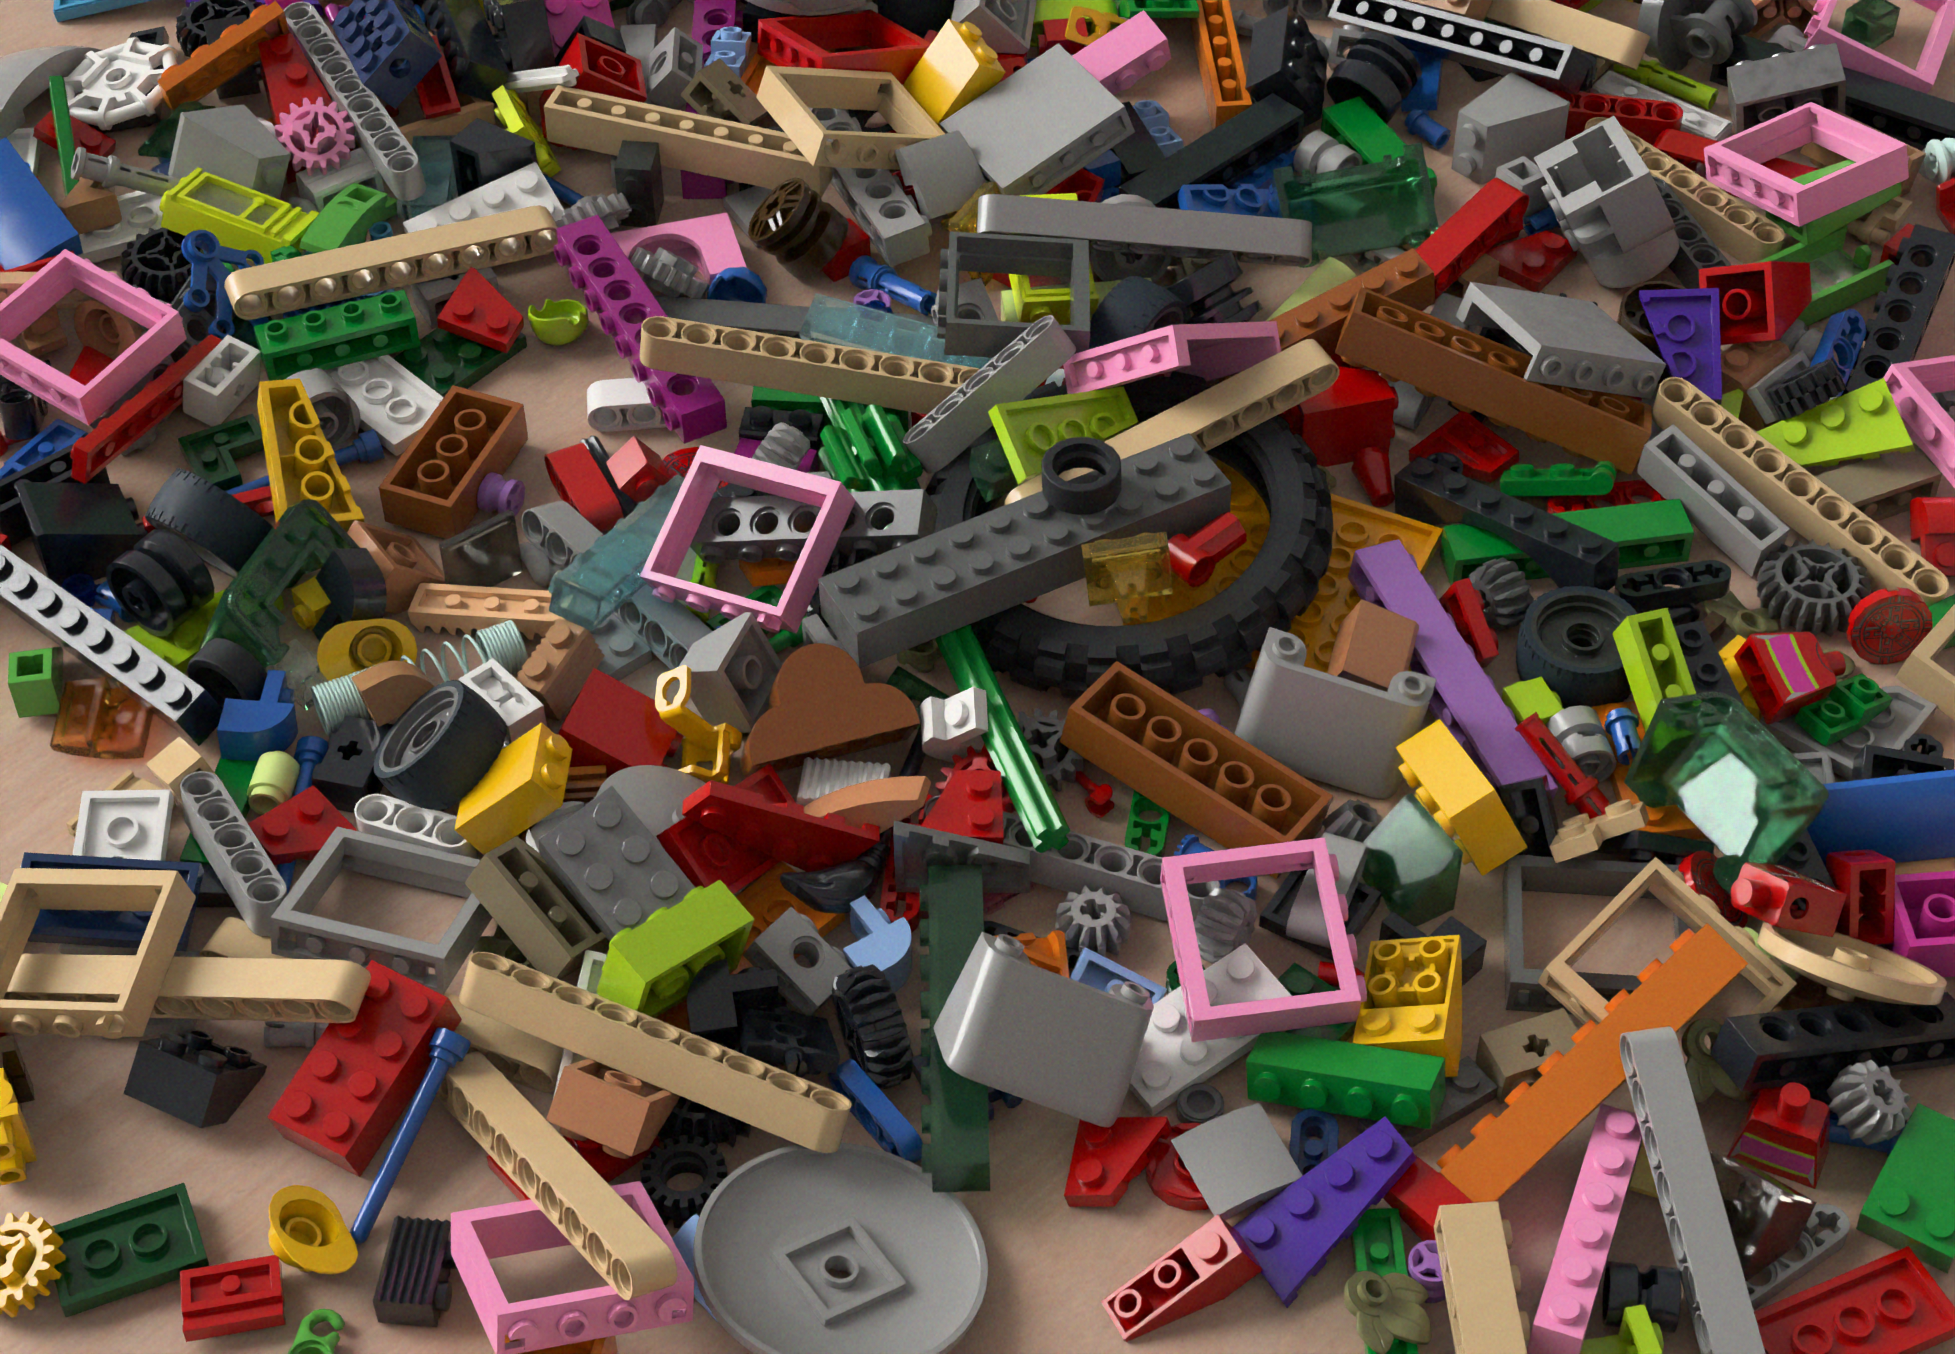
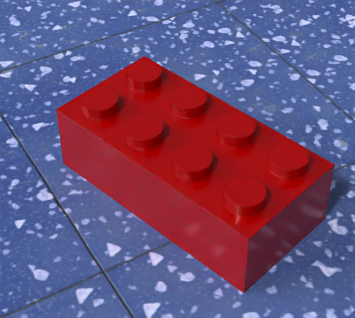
(364, 1071)

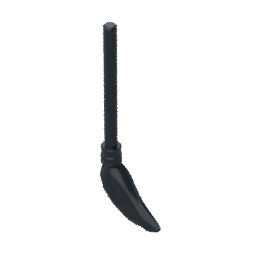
(838, 885)

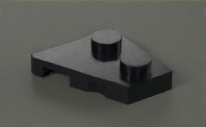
(1645, 846)

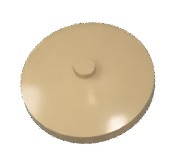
(1853, 967)

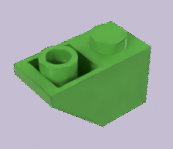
(36, 681)

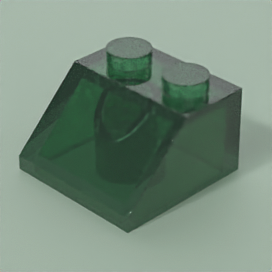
(1413, 863)

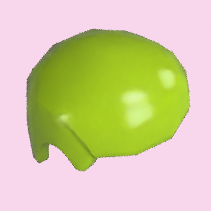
(558, 321)

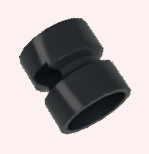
(1656, 1288)

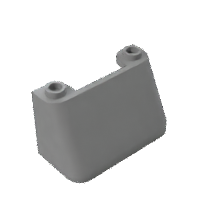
(1329, 723)
(1043, 1032)

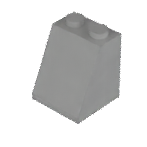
(1505, 124)
(231, 146)

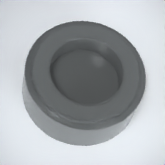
(1199, 1104)

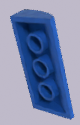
(29, 218)
(1892, 815)

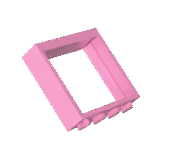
(1870, 62)
(1737, 160)
(44, 291)
(1922, 415)
(688, 511)
(1273, 1014)
(564, 1317)

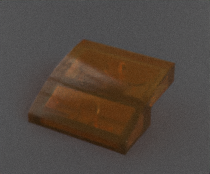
(100, 722)

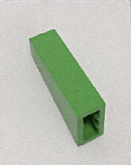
(1831, 222)

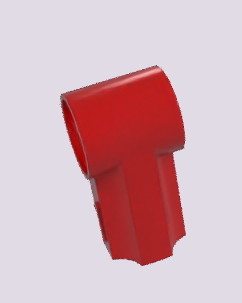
(1196, 556)

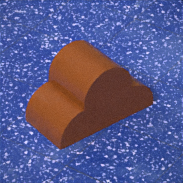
(824, 712)

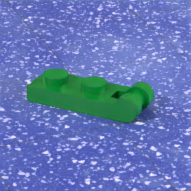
(1558, 480)

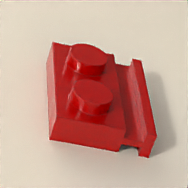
(232, 1298)

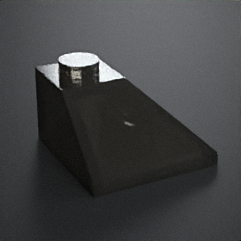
(483, 552)

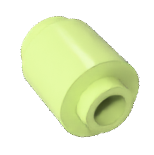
(272, 781)

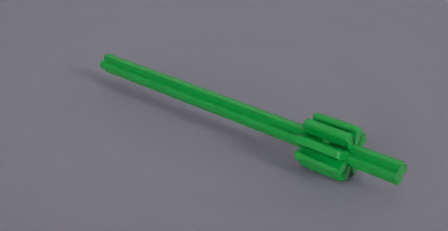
(869, 455)

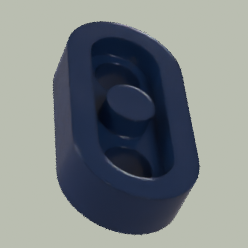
(1312, 1152)

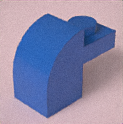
(260, 726)

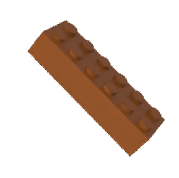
(1191, 764)

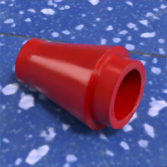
(1374, 474)

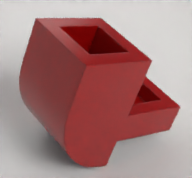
(1934, 525)

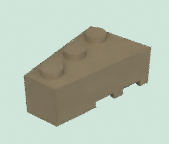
(535, 908)

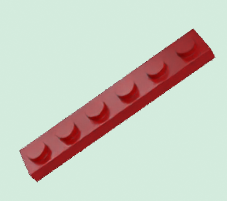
(136, 415)

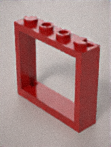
(802, 41)

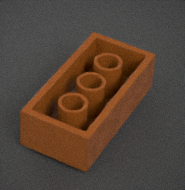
(442, 468)

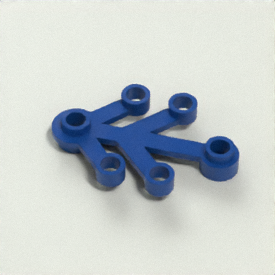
(212, 262)

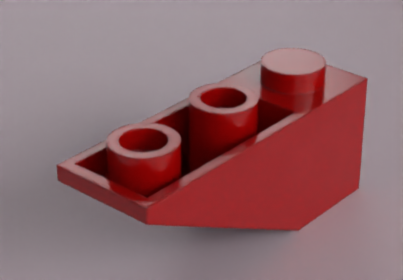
(1183, 1280)

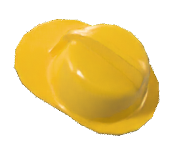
(363, 644)
(309, 1231)

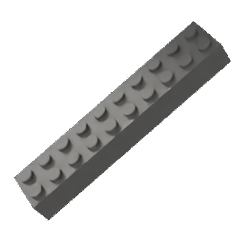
(1012, 553)

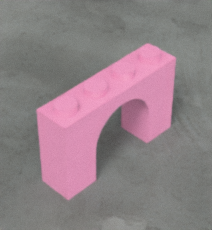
(703, 241)

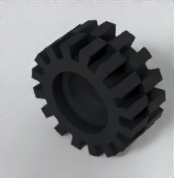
(1806, 389)
(676, 1160)

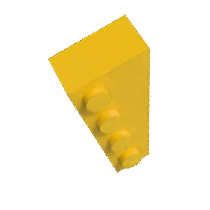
(298, 454)

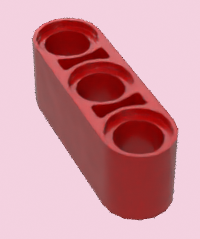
(583, 486)

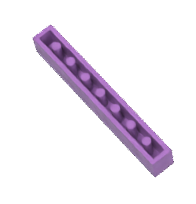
(1462, 692)

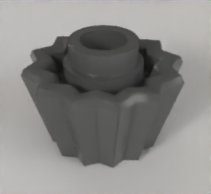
(1352, 820)

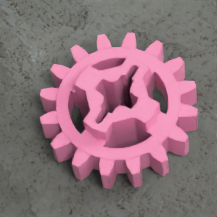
(329, 143)

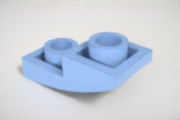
(731, 47)
(1157, 123)

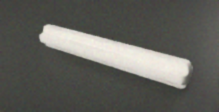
(541, 79)

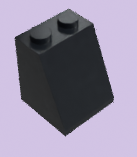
(79, 526)

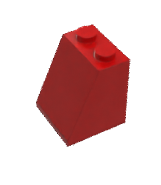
(601, 72)
(1758, 298)
(1346, 417)
(616, 727)

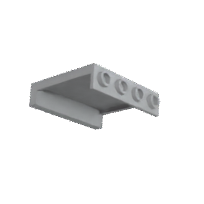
(1041, 124)
(1568, 339)

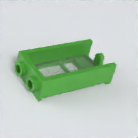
(1835, 275)

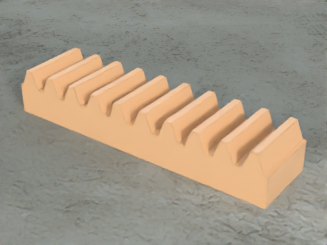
(480, 608)

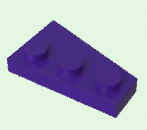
(1688, 334)

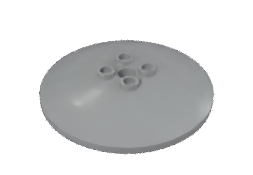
(859, 1210)

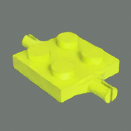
(513, 114)

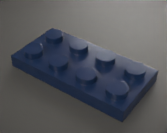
(105, 927)

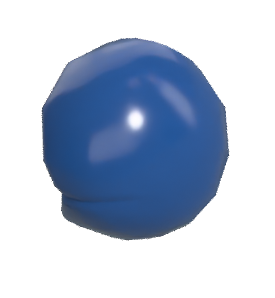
(738, 285)

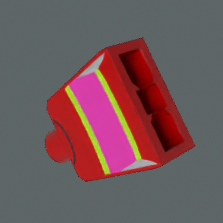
(1787, 671)
(1785, 1134)

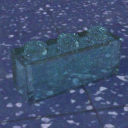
(438, 172)

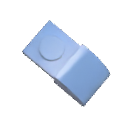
(880, 942)

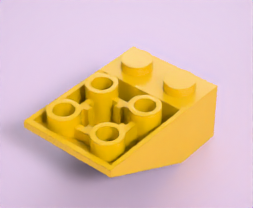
(1414, 998)

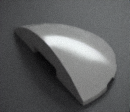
(27, 75)

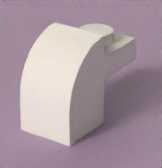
(954, 724)

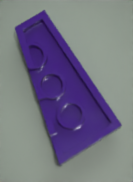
(1322, 1207)

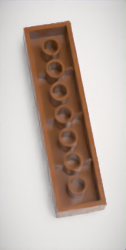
(1490, 380)

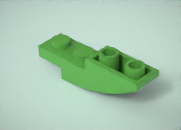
(348, 218)

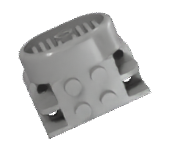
(1609, 205)

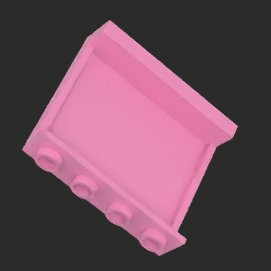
(1193, 349)

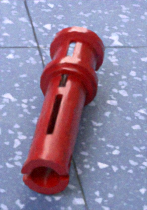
(1532, 730)

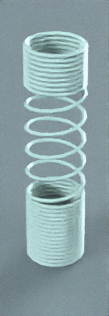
(341, 698)

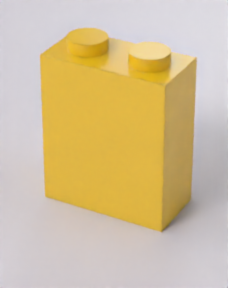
(953, 71)
(517, 790)

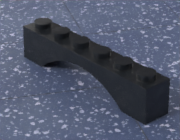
(1559, 547)

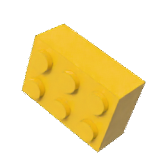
(1459, 798)

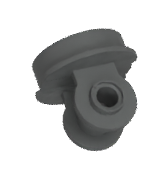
(1694, 29)

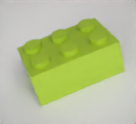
(660, 958)

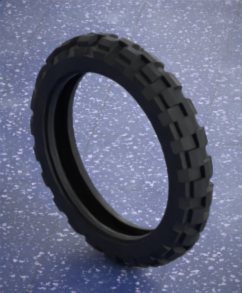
(1199, 641)

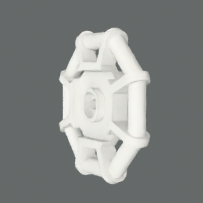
(118, 82)

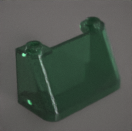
(1361, 205)
(292, 548)
(1726, 779)

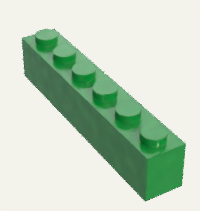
(1645, 533)

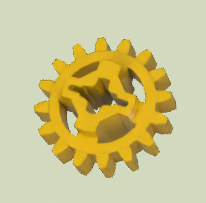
(26, 1261)

